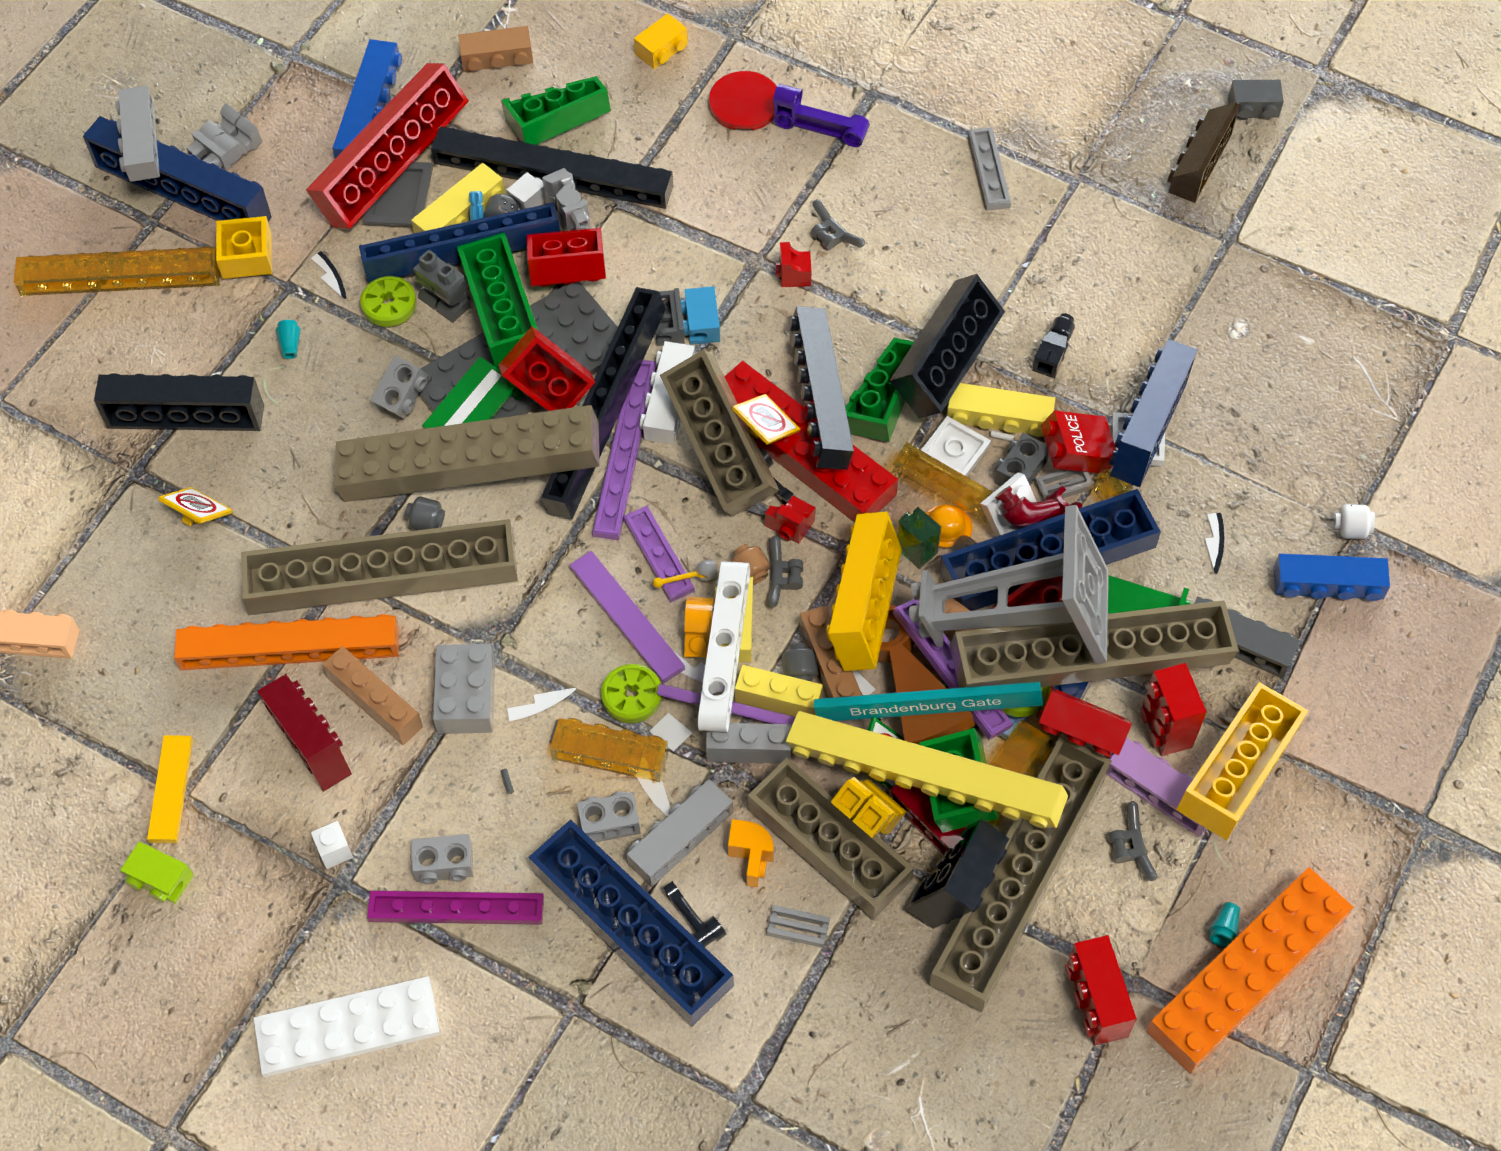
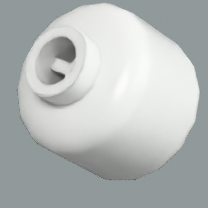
(1354, 521)

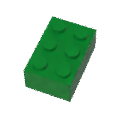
(945, 812)

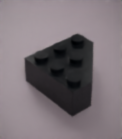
(960, 877)

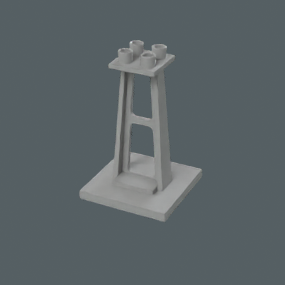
(1082, 593)

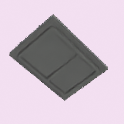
(403, 198)

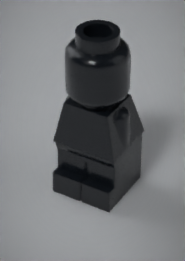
(1054, 346)

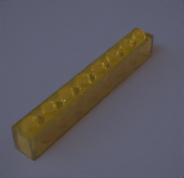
(116, 271)

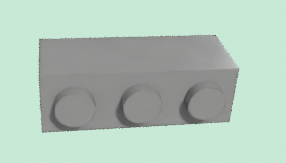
(749, 744)

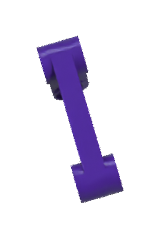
(791, 113)

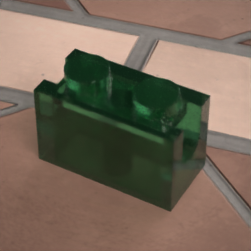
(918, 537)

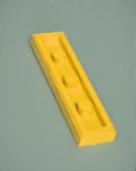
(170, 789)

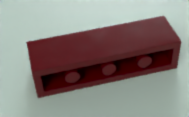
(921, 816)

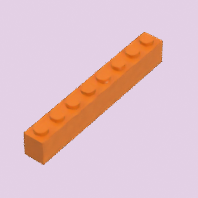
(285, 642)

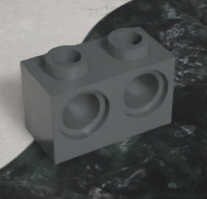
(1020, 463)

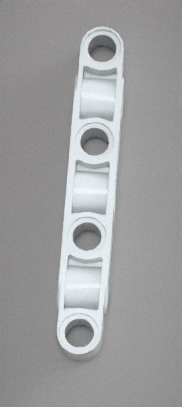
(723, 661)

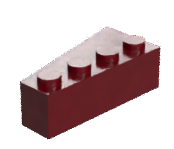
(306, 731)

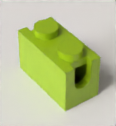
(156, 873)

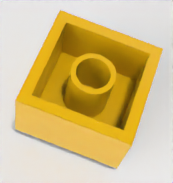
(244, 247)

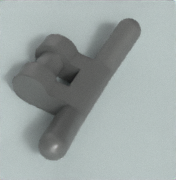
(829, 241)
(778, 567)
(1133, 835)

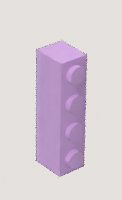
(1152, 781)

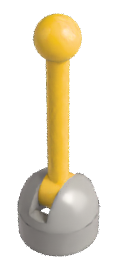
(705, 571)

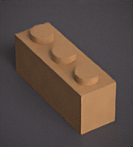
(495, 48)

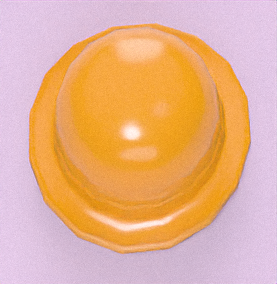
(953, 523)

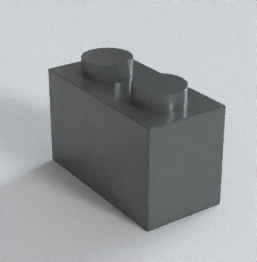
(1257, 98)

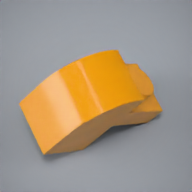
(698, 625)
(753, 843)

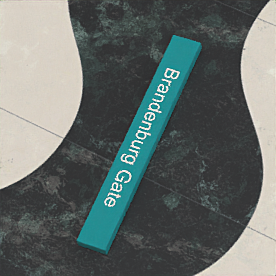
(930, 701)

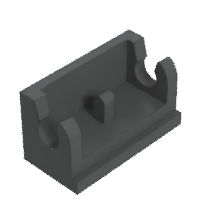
(671, 325)

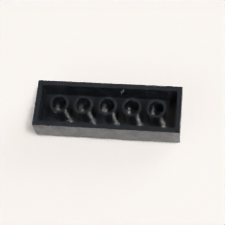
(947, 346)
(179, 402)

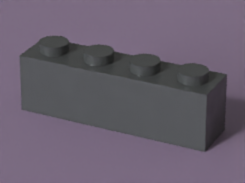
(1261, 644)

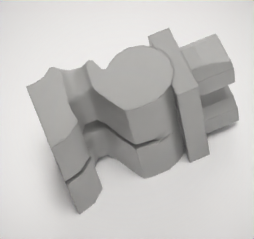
(225, 141)
(561, 191)

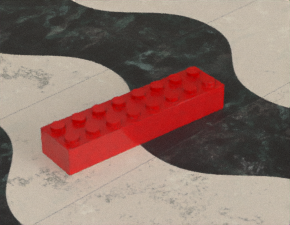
(394, 135)
(854, 491)

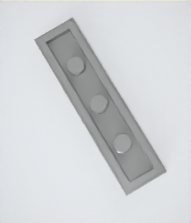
(989, 169)

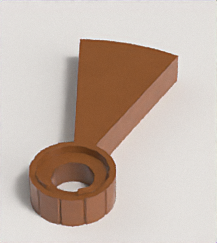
(913, 676)

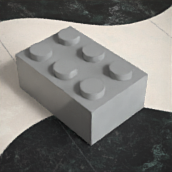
(464, 688)

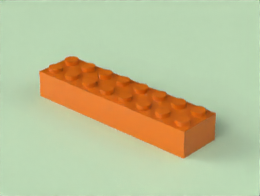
(1249, 970)

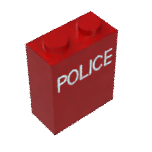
(1078, 441)

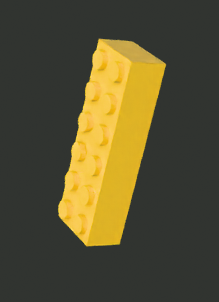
(864, 592)
(1242, 761)

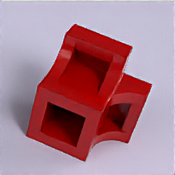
(793, 267)
(791, 520)

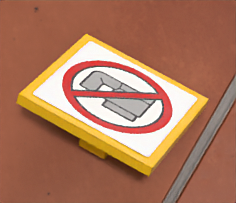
(765, 419)
(194, 506)

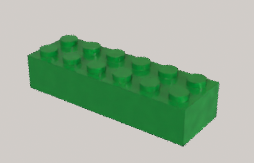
(497, 293)

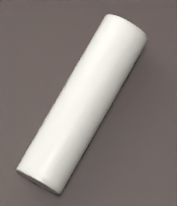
(1004, 436)

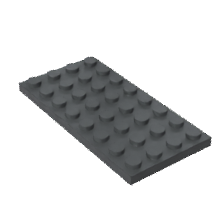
(565, 317)

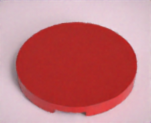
(743, 100)

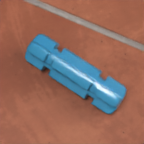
(476, 207)

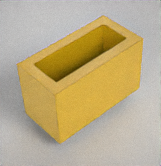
(661, 41)

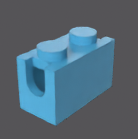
(702, 315)

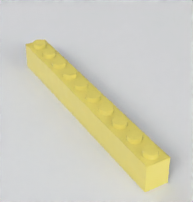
(928, 769)

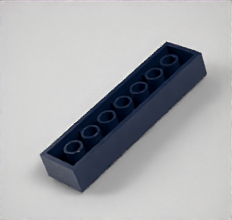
(182, 177)
(1117, 525)
(631, 922)

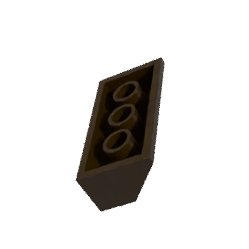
(1203, 152)

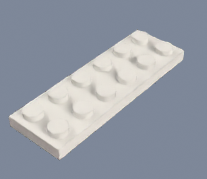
(346, 1026)

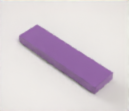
(658, 552)

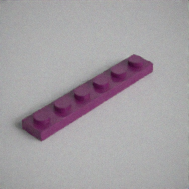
(456, 907)

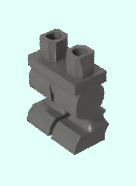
(441, 286)

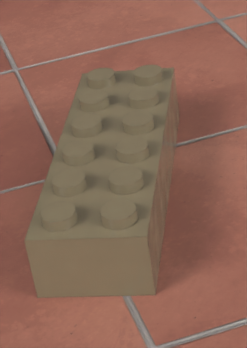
(718, 433)
(827, 839)

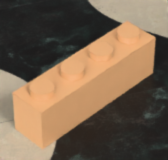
(38, 634)

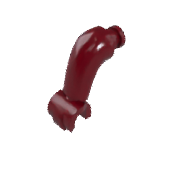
(1023, 513)

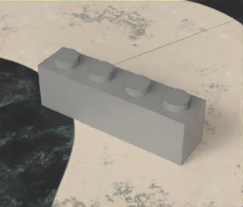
(138, 133)
(679, 833)

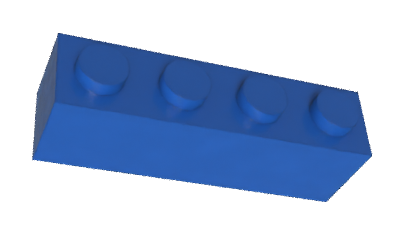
(1331, 576)

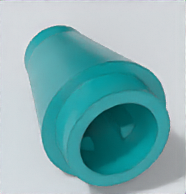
(288, 337)
(1225, 925)

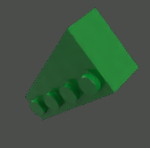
(556, 110)
(877, 403)

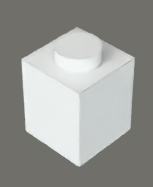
(527, 192)
(332, 845)

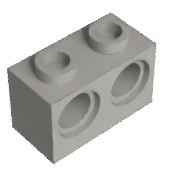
(393, 384)
(610, 825)
(442, 850)

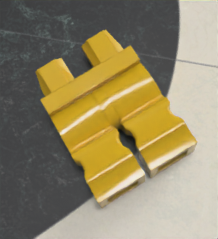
(873, 807)

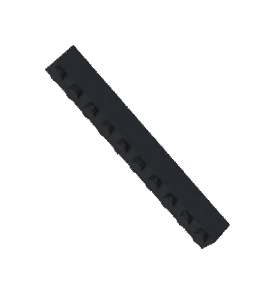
(590, 173)
(609, 392)

